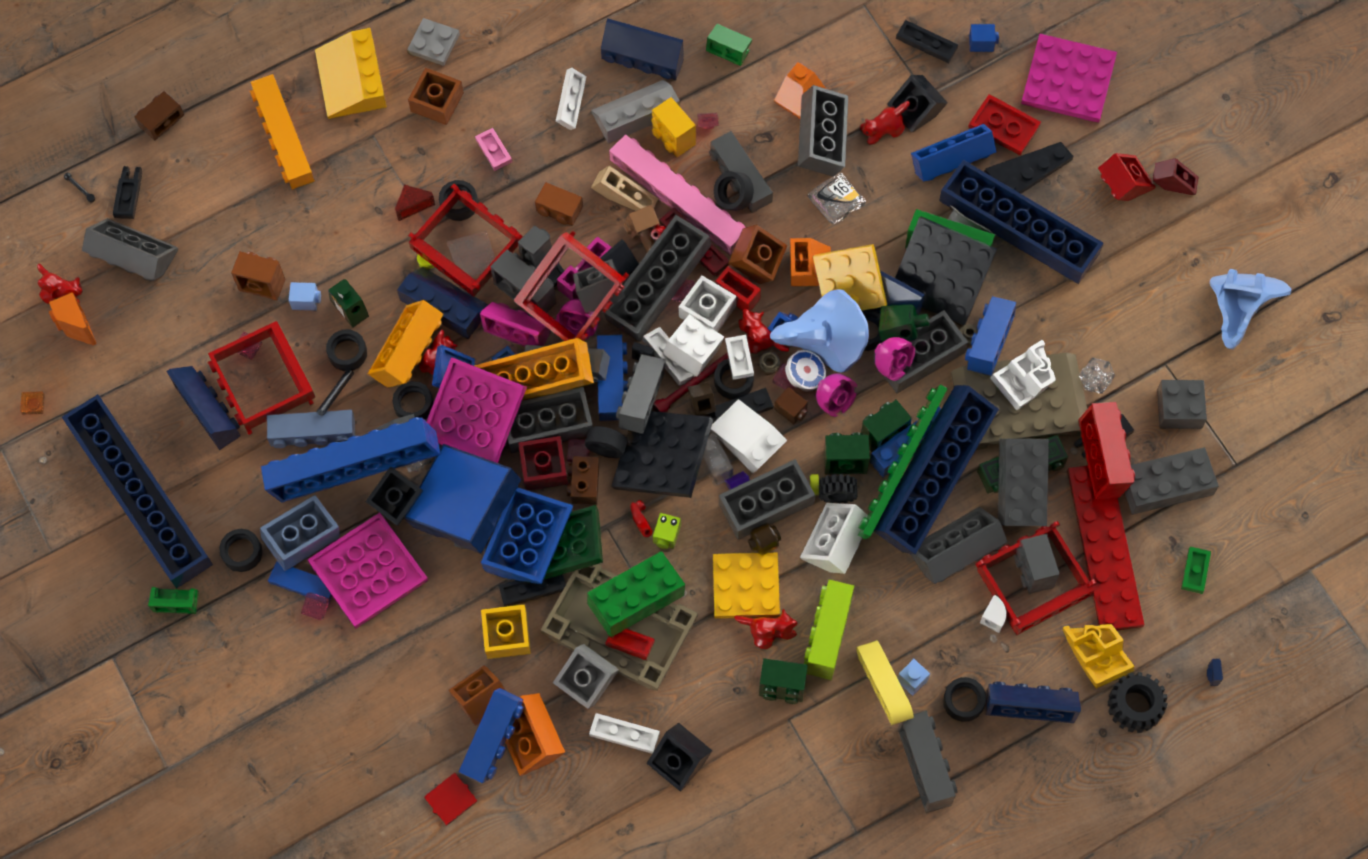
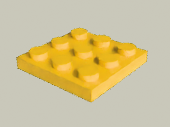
(854, 272)
(746, 585)

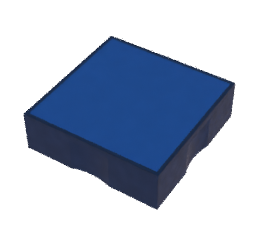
(463, 498)

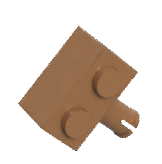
(640, 224)

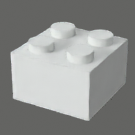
(708, 303)
(693, 345)

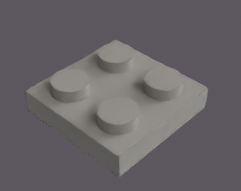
(433, 41)

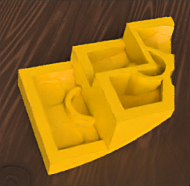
(1099, 652)

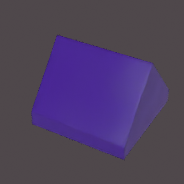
(737, 480)

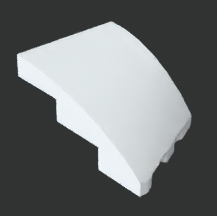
(1025, 376)

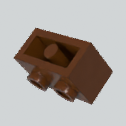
(159, 115)
(584, 480)

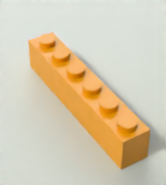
(282, 131)

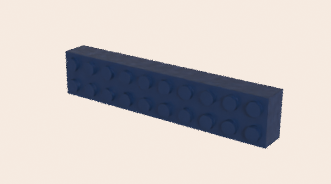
(137, 491)

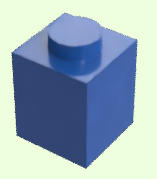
(983, 37)

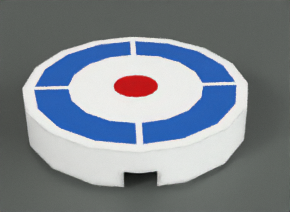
(805, 370)

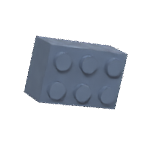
(300, 532)

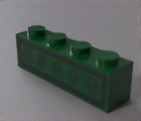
(989, 470)

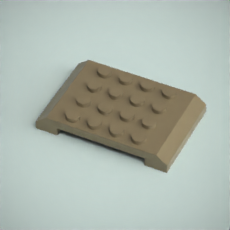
(1045, 416)
(575, 624)

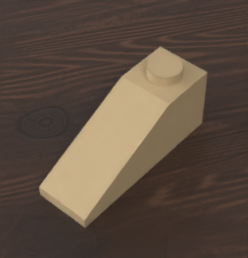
(622, 190)

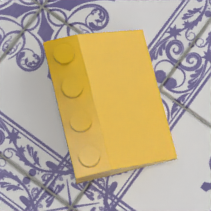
(350, 74)

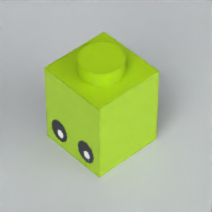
(666, 531)

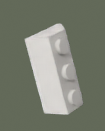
(834, 537)

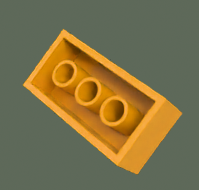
(406, 344)

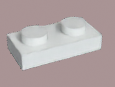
(739, 357)

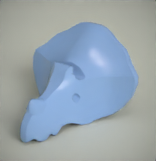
(1241, 298)
(830, 329)

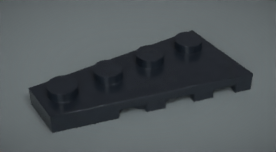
(1030, 168)

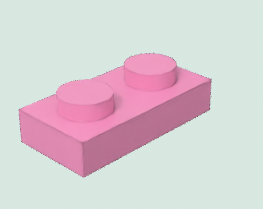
(493, 149)

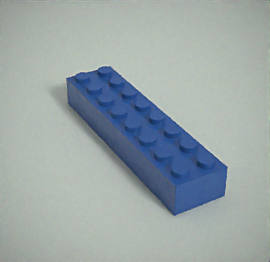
(350, 459)

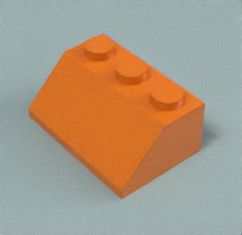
(534, 737)

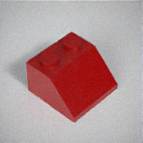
(1125, 177)

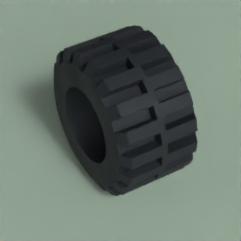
(1145, 687)

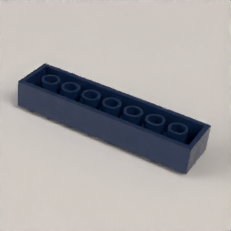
(1021, 221)
(935, 469)

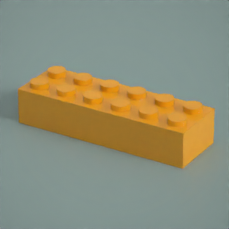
(546, 368)

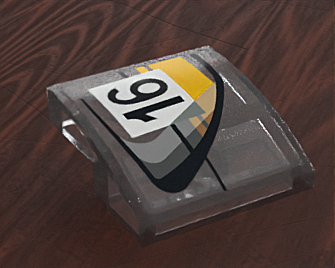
(836, 198)

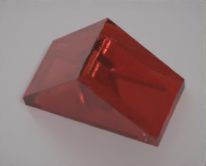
(413, 201)

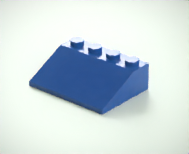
(526, 537)

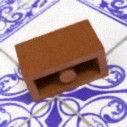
(558, 204)

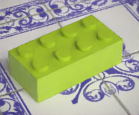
(830, 624)

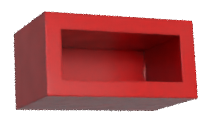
(746, 292)

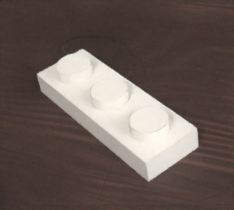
(571, 99)
(658, 339)
(624, 733)

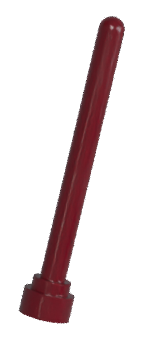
(663, 405)

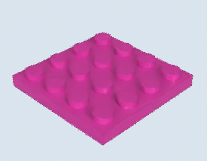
(1069, 78)
(475, 410)
(367, 570)

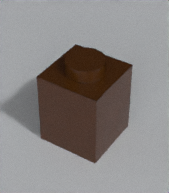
(791, 406)

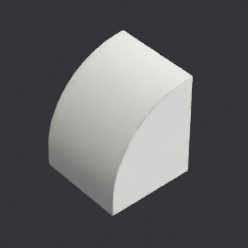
(994, 615)

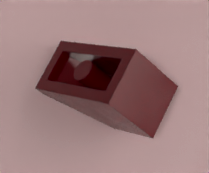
(1175, 177)

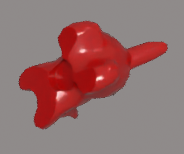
(887, 122)
(55, 287)
(757, 332)
(428, 360)
(767, 629)

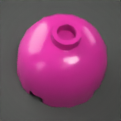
(573, 317)
(893, 357)
(836, 394)

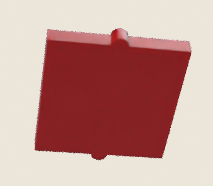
(450, 799)

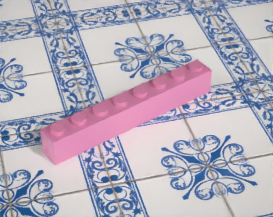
(676, 192)

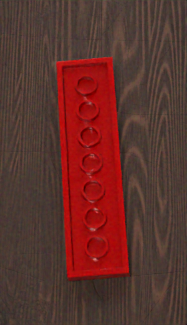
(1105, 554)

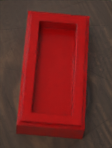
(631, 643)

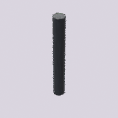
(335, 392)

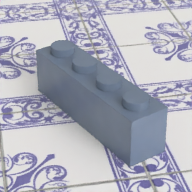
(310, 428)

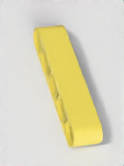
(884, 682)

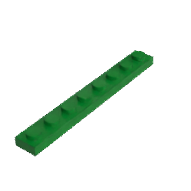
(897, 468)

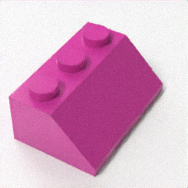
(513, 325)

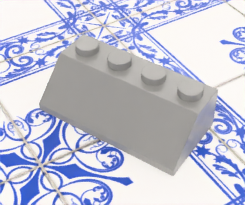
(632, 111)

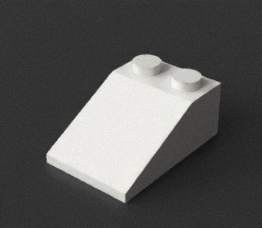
(747, 435)

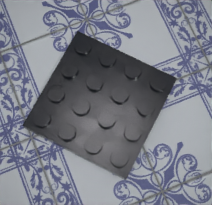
(945, 268)
(664, 456)

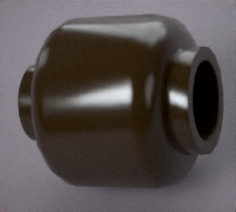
(764, 538)

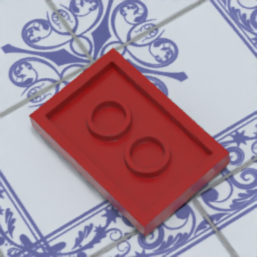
(1009, 125)

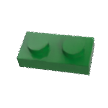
(1196, 570)

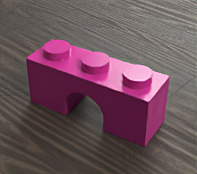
(566, 280)

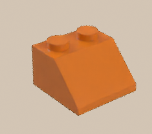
(71, 319)

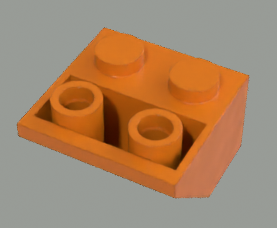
(802, 263)

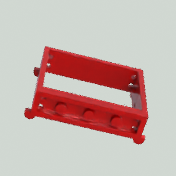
(443, 264)
(544, 269)
(275, 332)
(1050, 608)

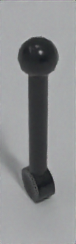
(90, 197)

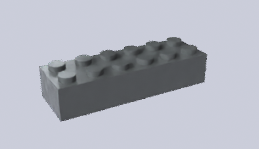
(658, 277)

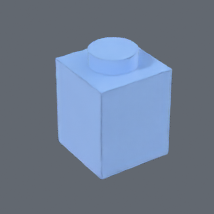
(304, 296)
(913, 677)

